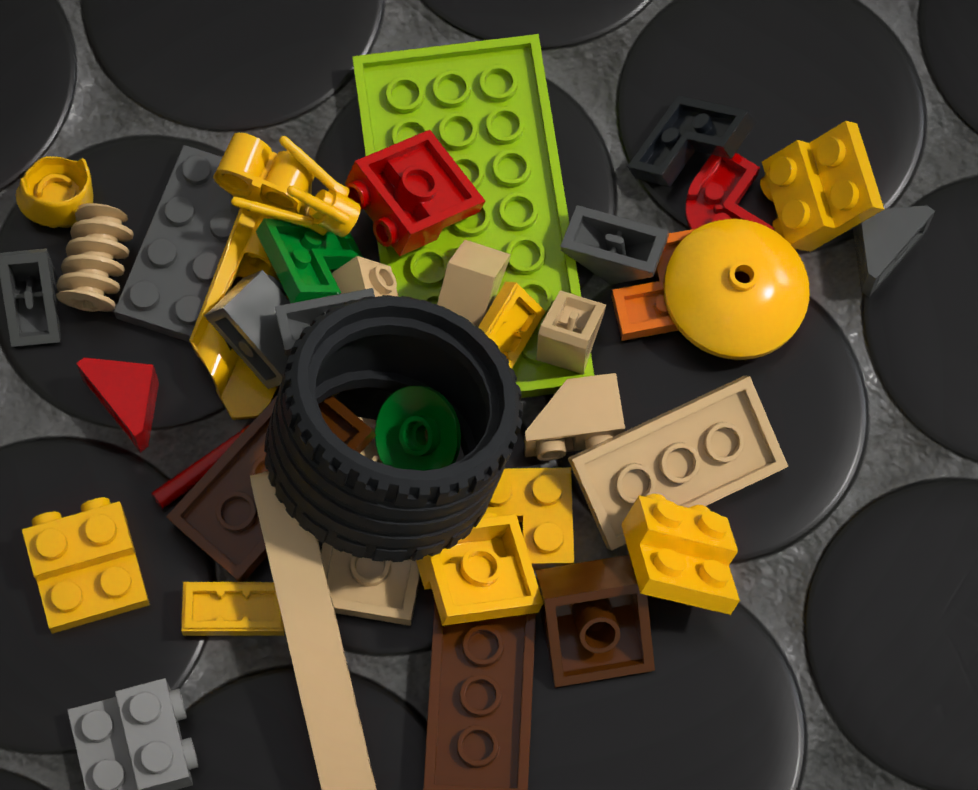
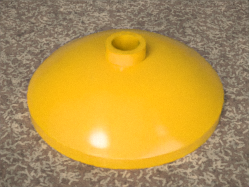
(733, 316)

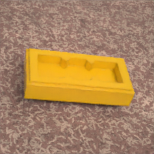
(512, 320)
(231, 609)

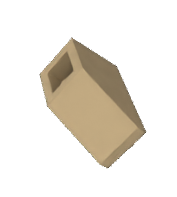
(576, 418)

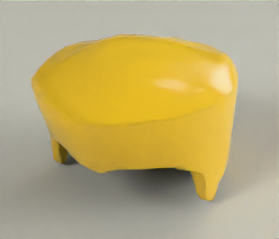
(54, 191)

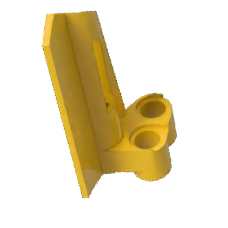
(263, 176)

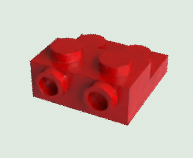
(412, 192)

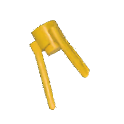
(329, 209)

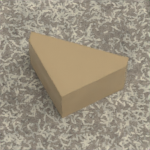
(473, 280)
(569, 331)

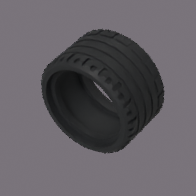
(364, 503)

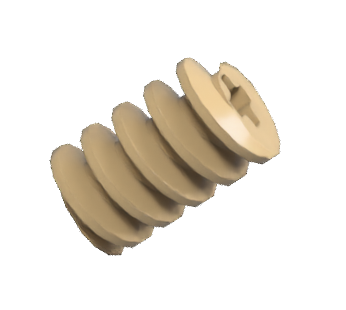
(92, 256)

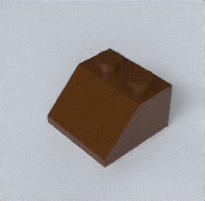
(595, 621)

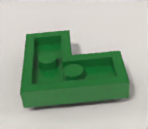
(305, 258)

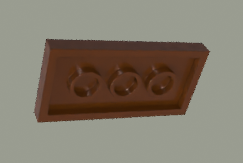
(221, 507)
(480, 704)

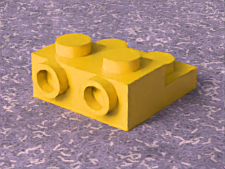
(821, 187)
(681, 553)
(85, 564)
(483, 574)

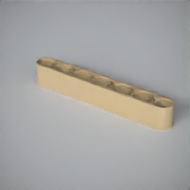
(314, 645)

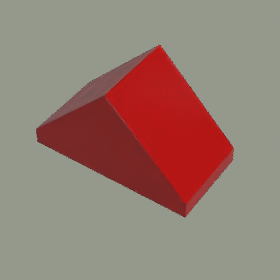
(126, 392)

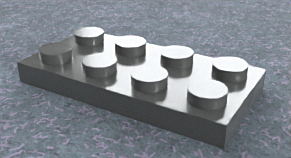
(180, 249)

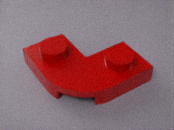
(718, 191)

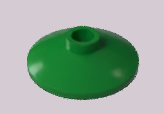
(402, 429)

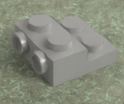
(134, 740)

